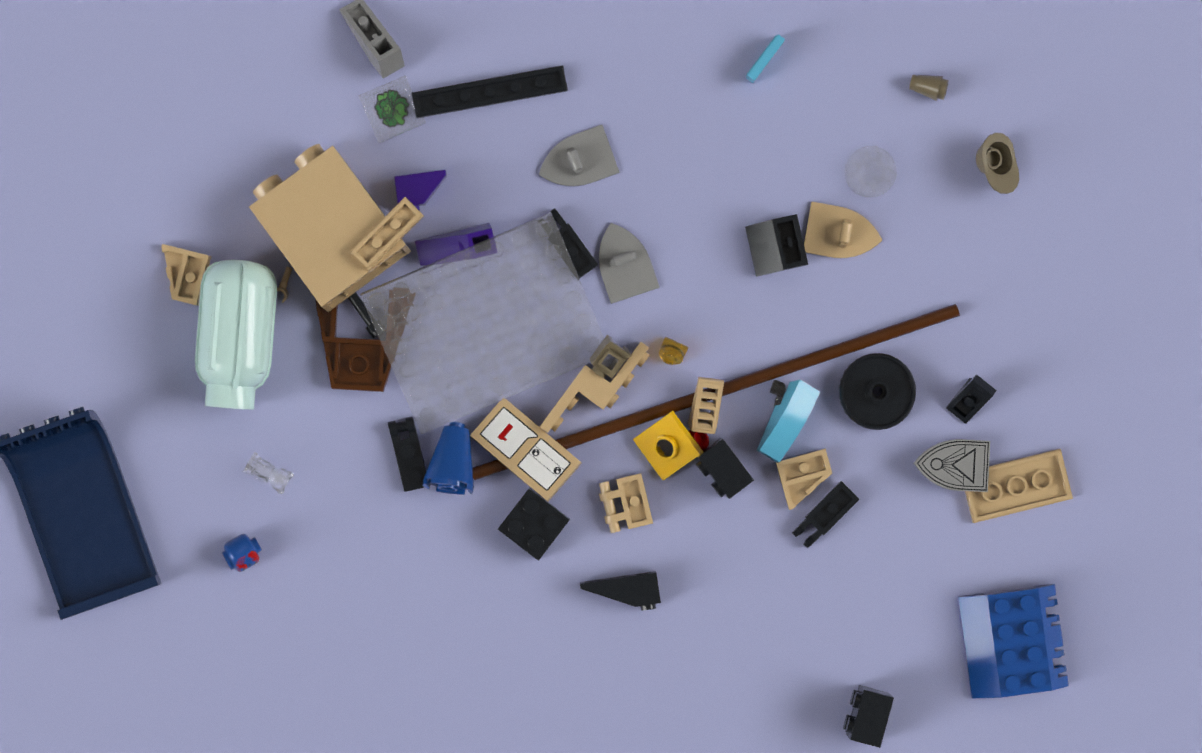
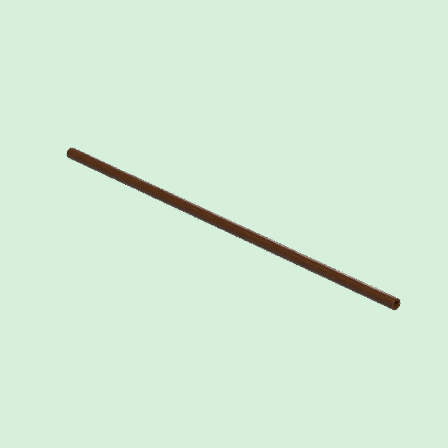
(742, 382)

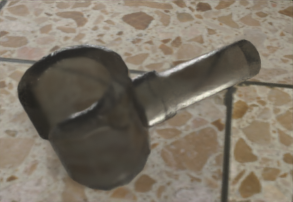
(778, 388)

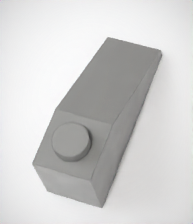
(373, 38)

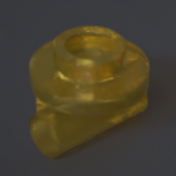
(672, 351)

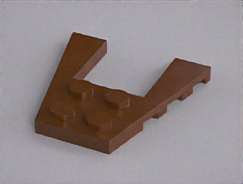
(352, 361)

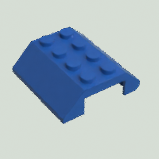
(1012, 642)

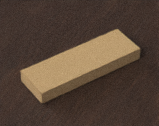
(386, 233)

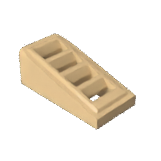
(702, 425)

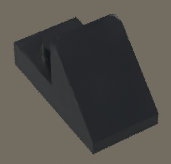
(971, 398)

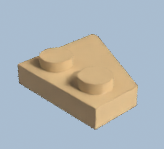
(185, 273)
(802, 475)

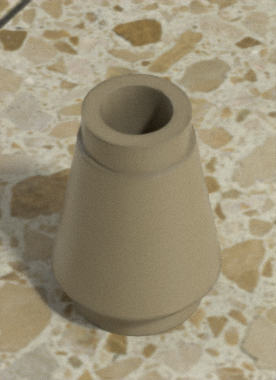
(929, 86)

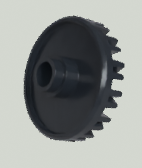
(857, 391)

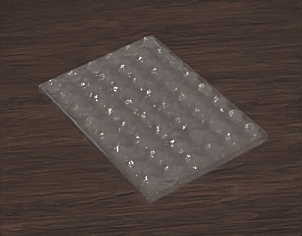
(484, 323)

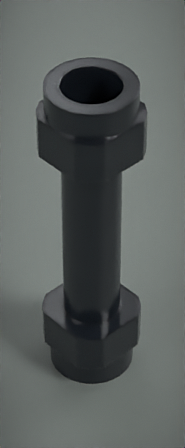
(361, 309)

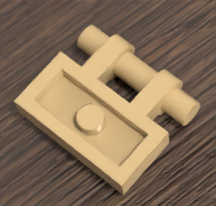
(633, 500)

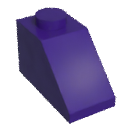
(418, 187)

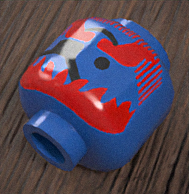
(241, 552)

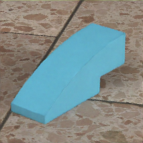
(787, 420)

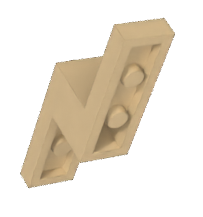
(595, 388)

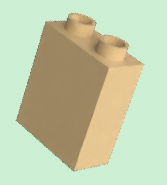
(318, 222)

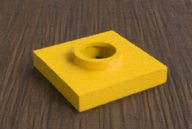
(673, 430)

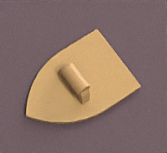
(838, 232)

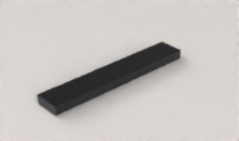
(489, 92)

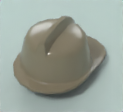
(998, 163)

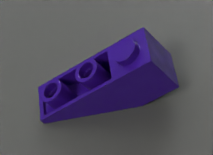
(444, 245)

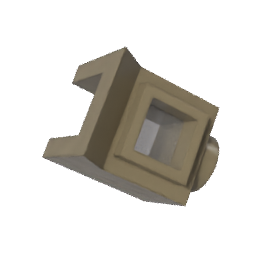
(608, 357)

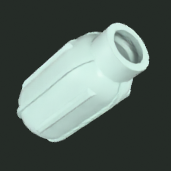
(235, 331)

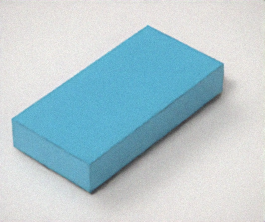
(765, 57)

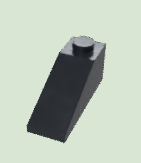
(629, 589)

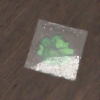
(391, 109)

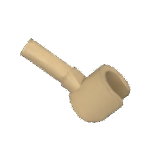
(283, 284)

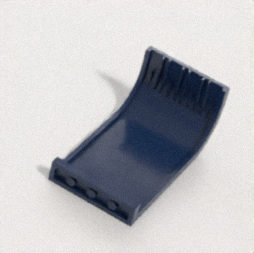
(79, 511)

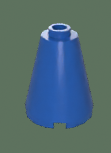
(451, 462)

